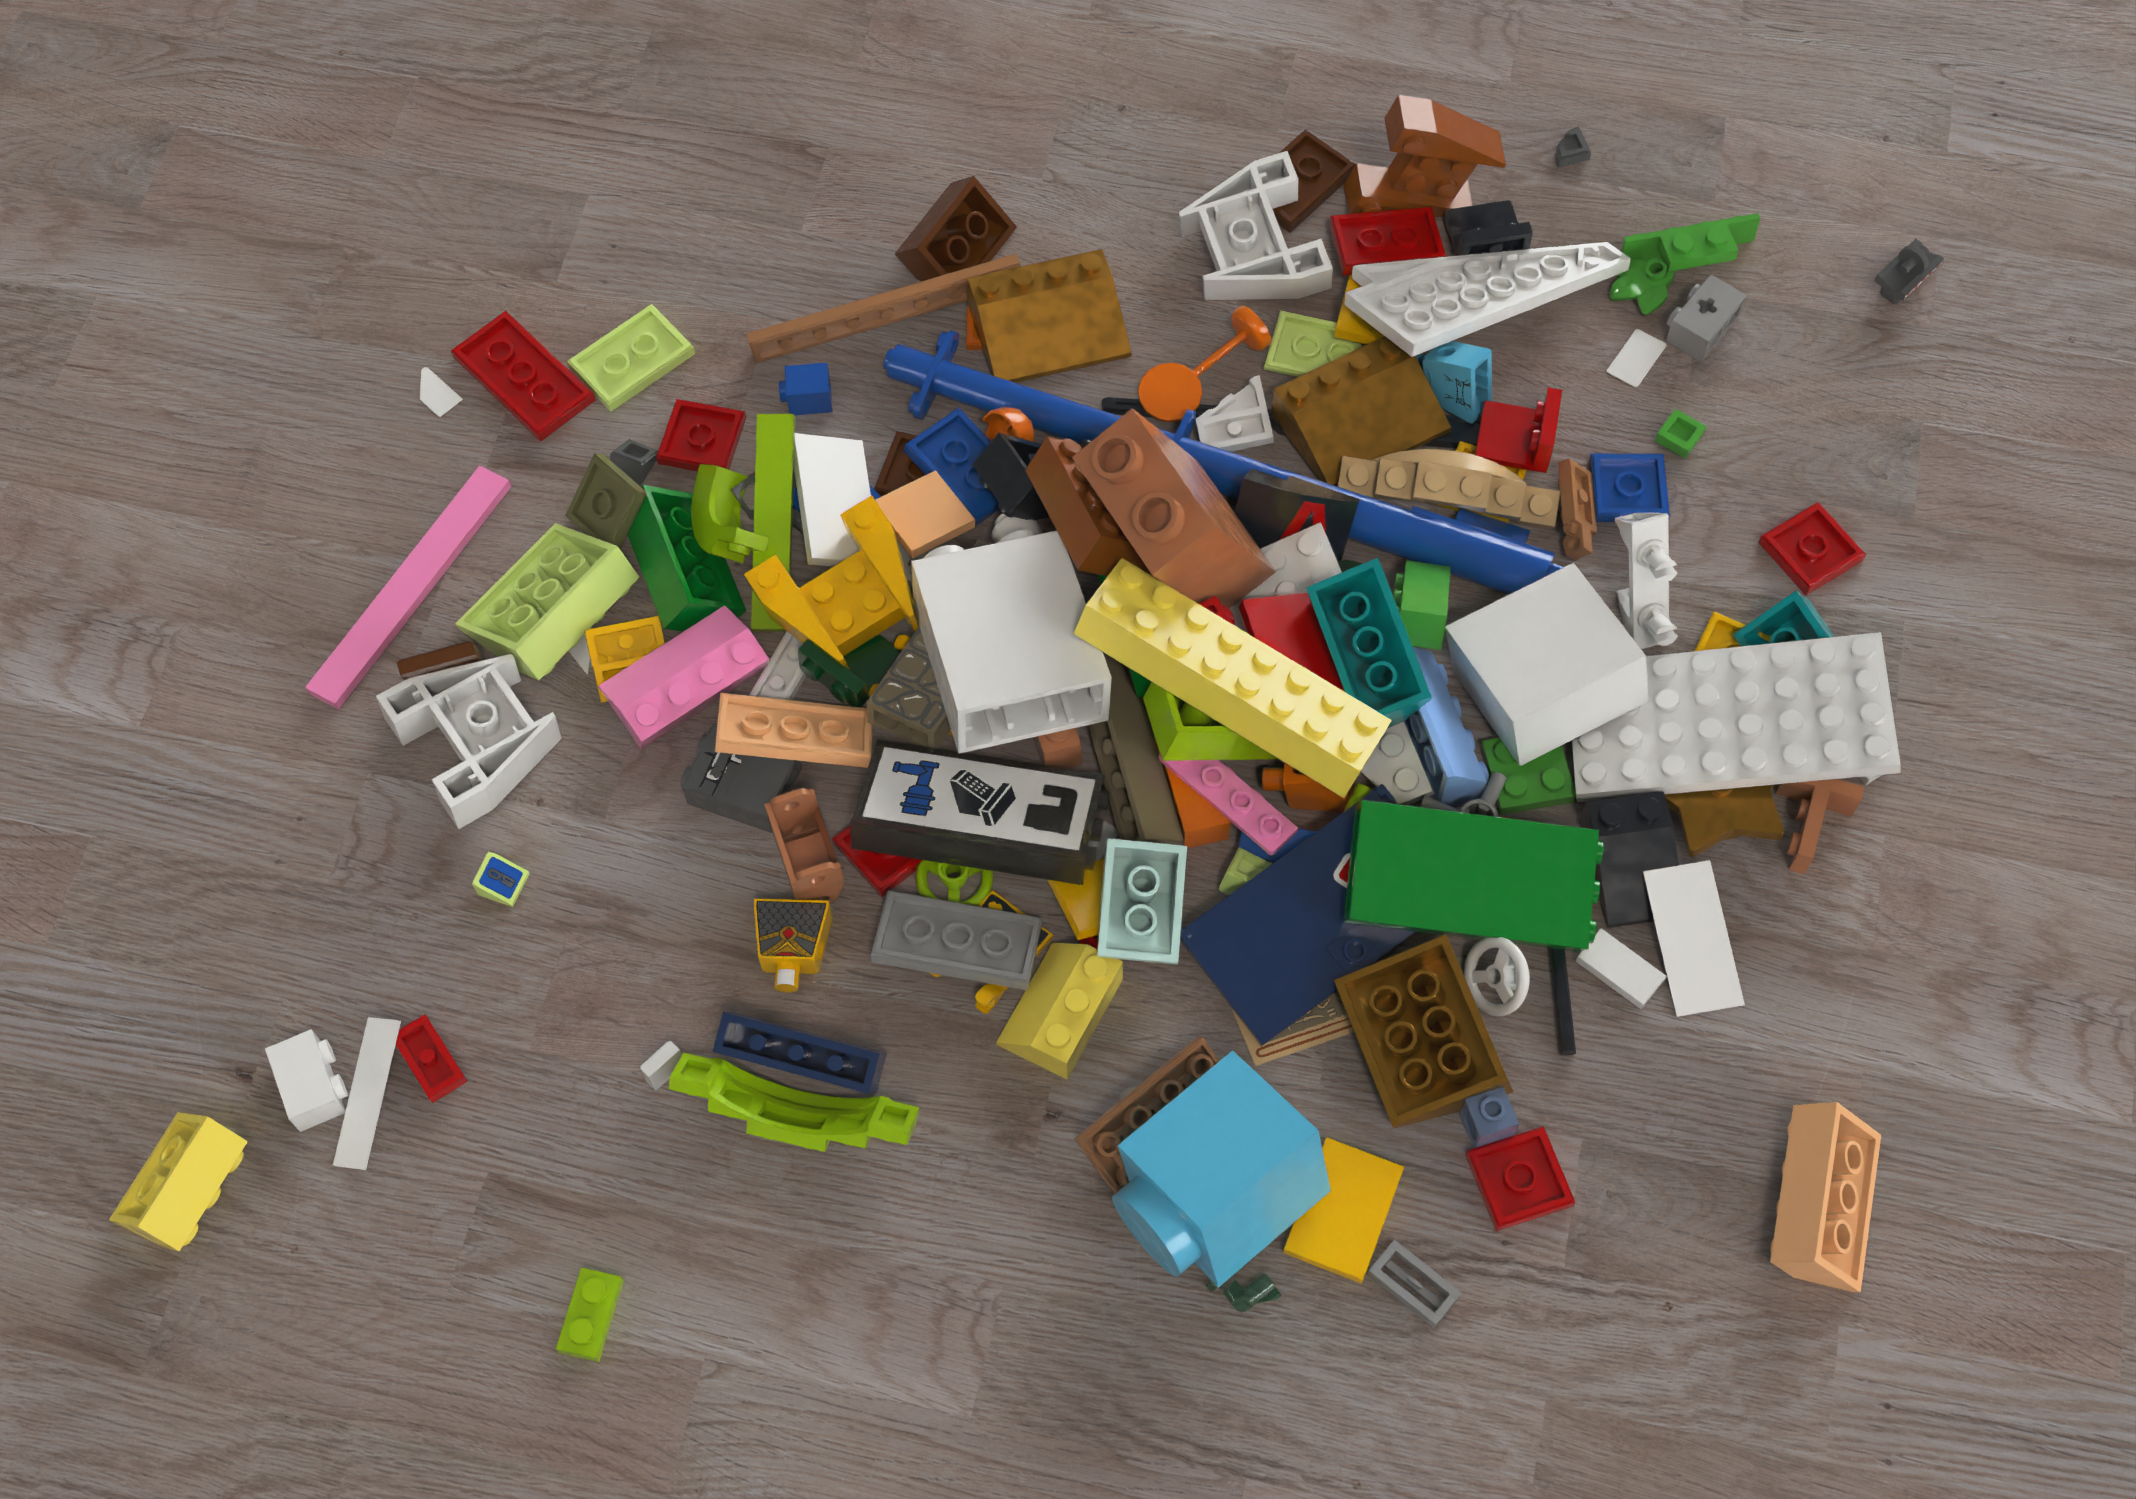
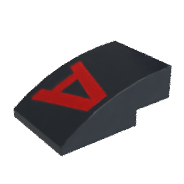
(1281, 507)

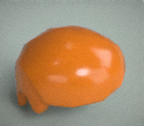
(1009, 422)

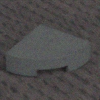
(1572, 148)

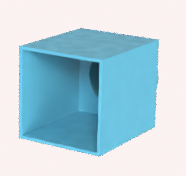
(1219, 1173)

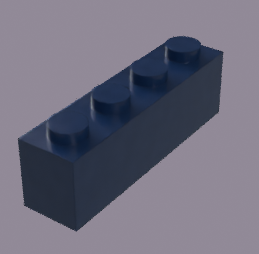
(799, 1052)

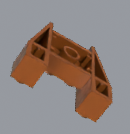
(1432, 162)

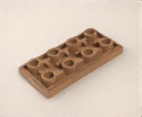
(1102, 1137)

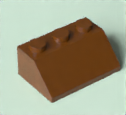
(957, 232)

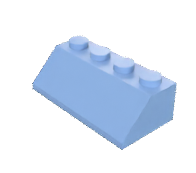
(1443, 742)

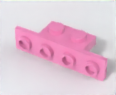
(1236, 801)

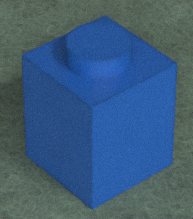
(807, 389)

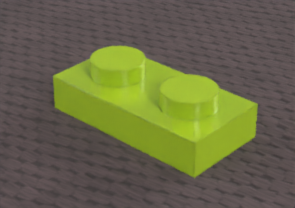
(590, 1314)

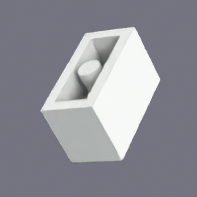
(306, 1080)

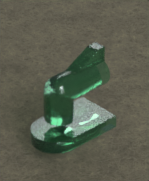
(1258, 1291)

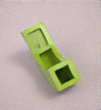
(717, 515)

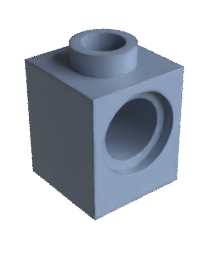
(1488, 1117)

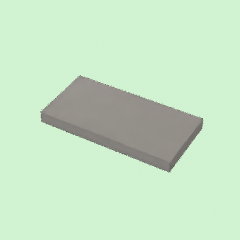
(957, 940)

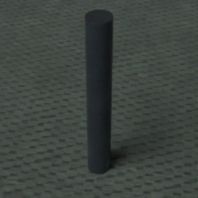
(1562, 1001)

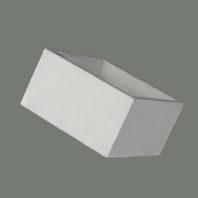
(1548, 663)

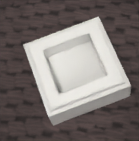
(661, 1065)

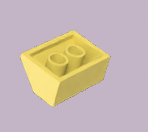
(1062, 1007)
(180, 1180)

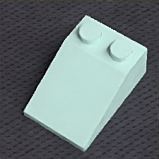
(1141, 901)

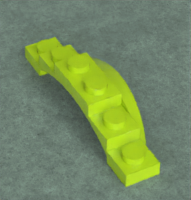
(789, 1113)

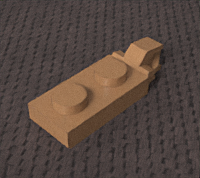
(1577, 508)

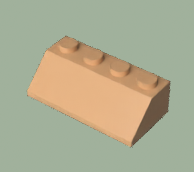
(1826, 1196)

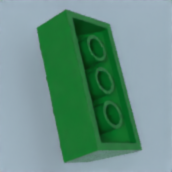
(678, 573)

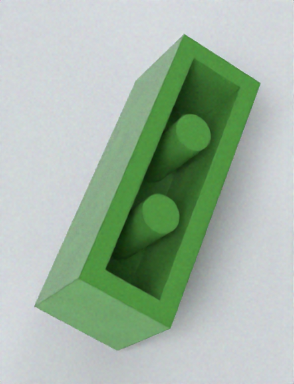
(1423, 602)

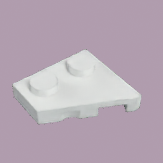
(1238, 420)

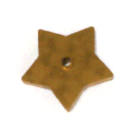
(1725, 815)

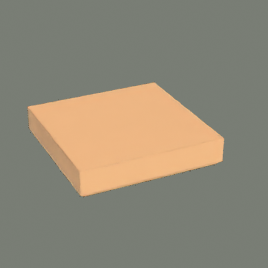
(925, 514)

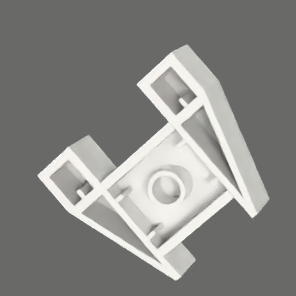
(1248, 241)
(481, 724)

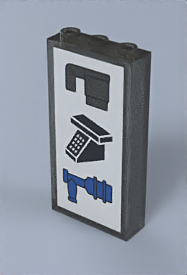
(980, 812)

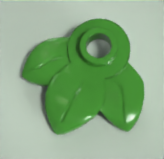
(1643, 285)

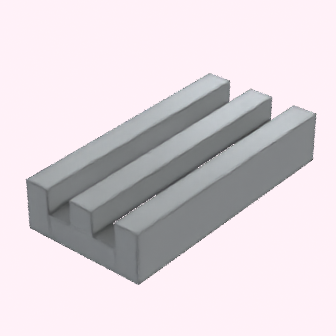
(1403, 1295)

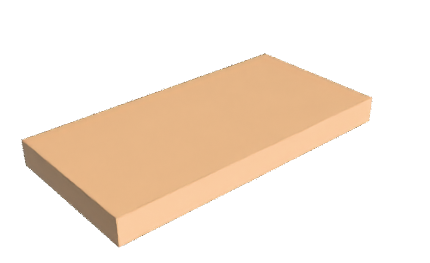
(793, 730)

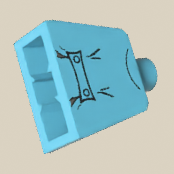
(1459, 377)

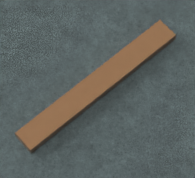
(869, 312)

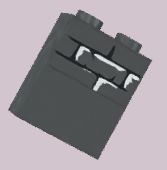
(736, 783)

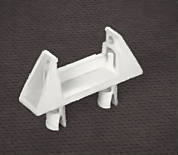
(1646, 601)

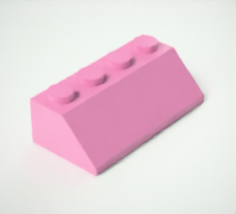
(684, 676)

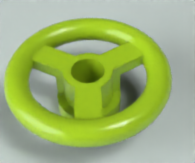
(942, 870)

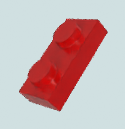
(429, 1059)

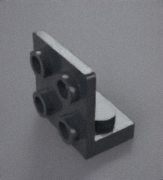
(1487, 229)

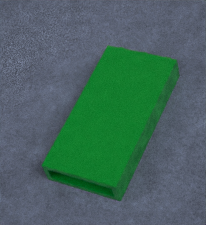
(1472, 876)

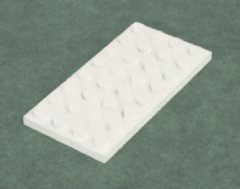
(1747, 721)

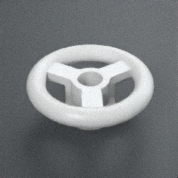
(1505, 975)

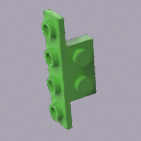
(1694, 244)

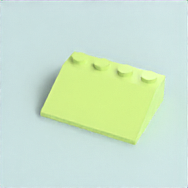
(549, 599)

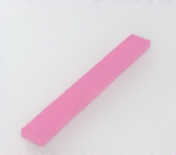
(408, 587)

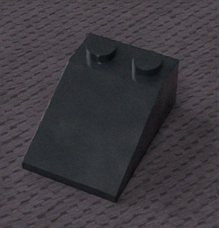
(1004, 474)
(1635, 839)

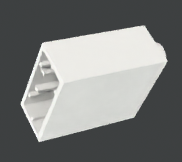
(1006, 642)

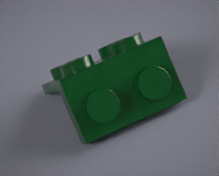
(866, 664)

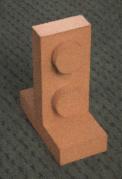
(1814, 800)

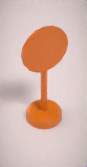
(1174, 388)

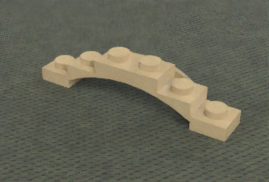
(1453, 481)

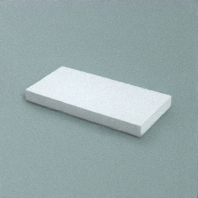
(828, 481)

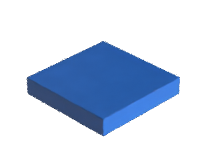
(1628, 485)

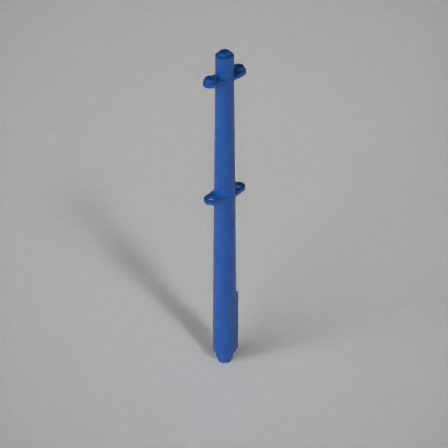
(1410, 534)

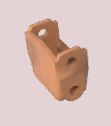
(805, 846)

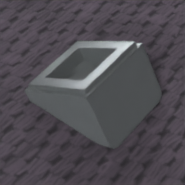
(634, 459)

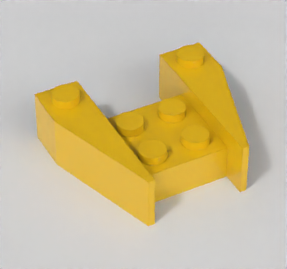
(848, 600)

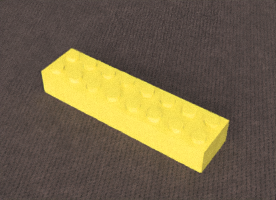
(1231, 677)

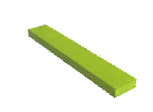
(773, 500)

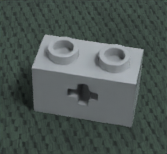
(1705, 317)

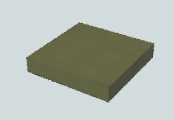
(606, 501)

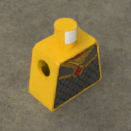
(791, 938)

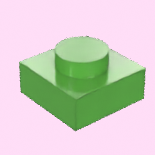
(1680, 433)

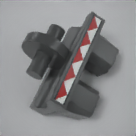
(1907, 271)

